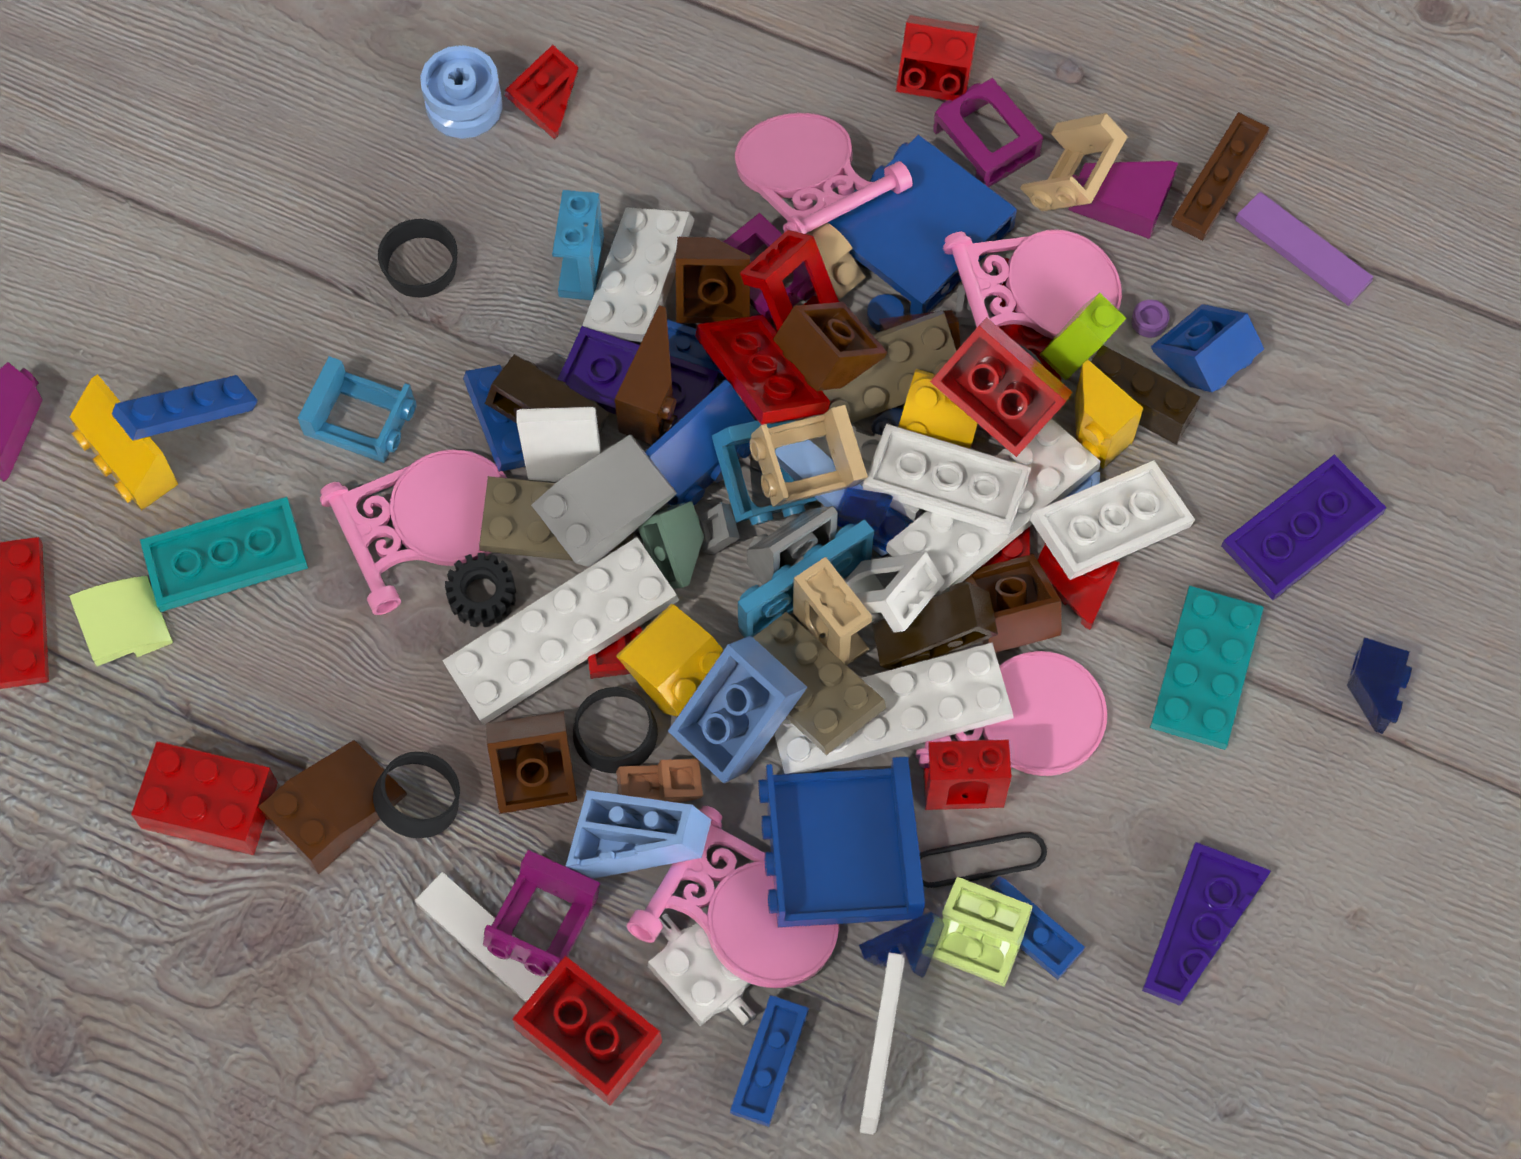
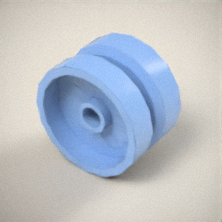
(461, 91)

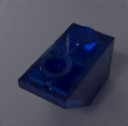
(1376, 681)

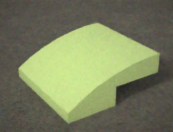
(120, 619)
(981, 931)

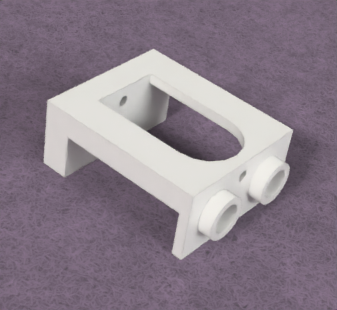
(905, 593)

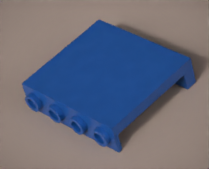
(905, 232)
(842, 846)

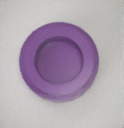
(1150, 318)

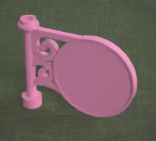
(802, 158)
(1044, 278)
(432, 511)
(1055, 715)
(738, 915)

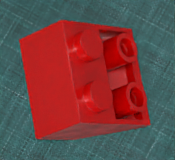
(936, 58)

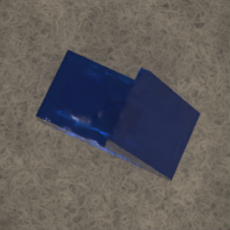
(874, 508)
(915, 938)

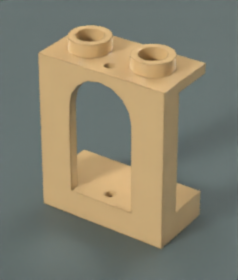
(1077, 138)
(842, 445)
(830, 609)

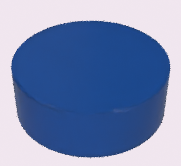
(883, 307)

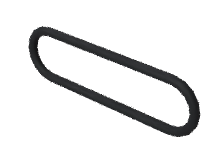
(985, 842)

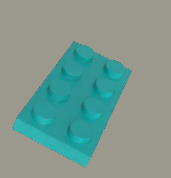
(223, 554)
(1207, 667)

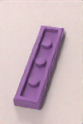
(1304, 248)

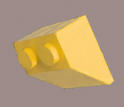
(1104, 415)
(671, 659)

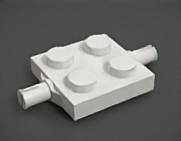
(697, 975)

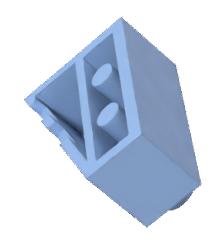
(634, 834)

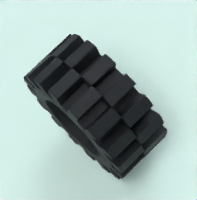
(480, 569)

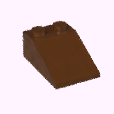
(646, 394)
(329, 804)

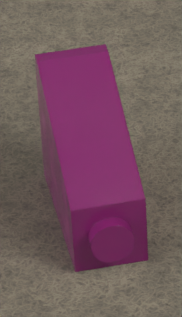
(1129, 195)
(17, 413)

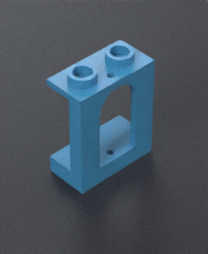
(579, 244)
(324, 395)
(741, 504)

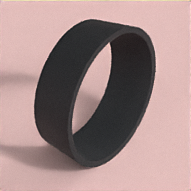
(417, 229)
(611, 764)
(407, 825)

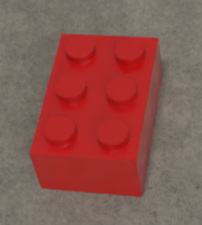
(1001, 387)
(204, 798)
(587, 1030)

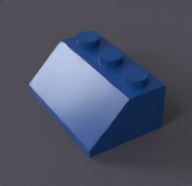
(687, 450)

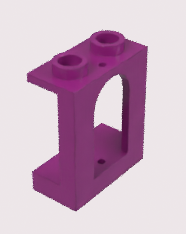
(1004, 161)
(748, 240)
(557, 880)

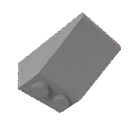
(604, 501)
(791, 541)

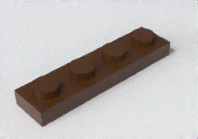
(1220, 176)

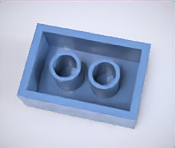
(737, 709)

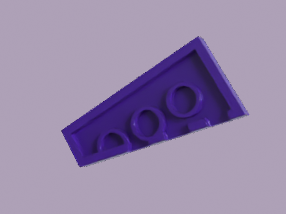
(1204, 911)

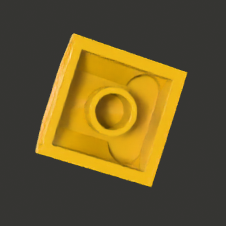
(934, 414)

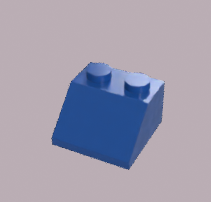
(1209, 346)

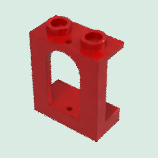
(778, 262)
(967, 768)

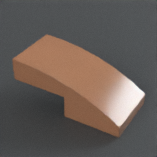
(668, 781)

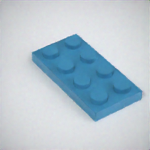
(766, 603)

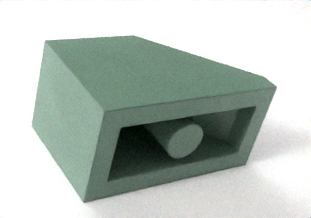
(674, 542)

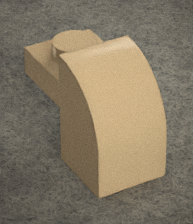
(838, 261)

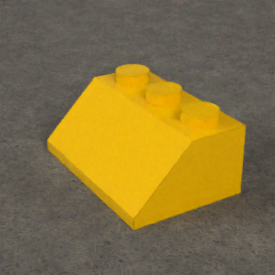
(135, 464)

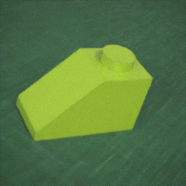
(1082, 336)

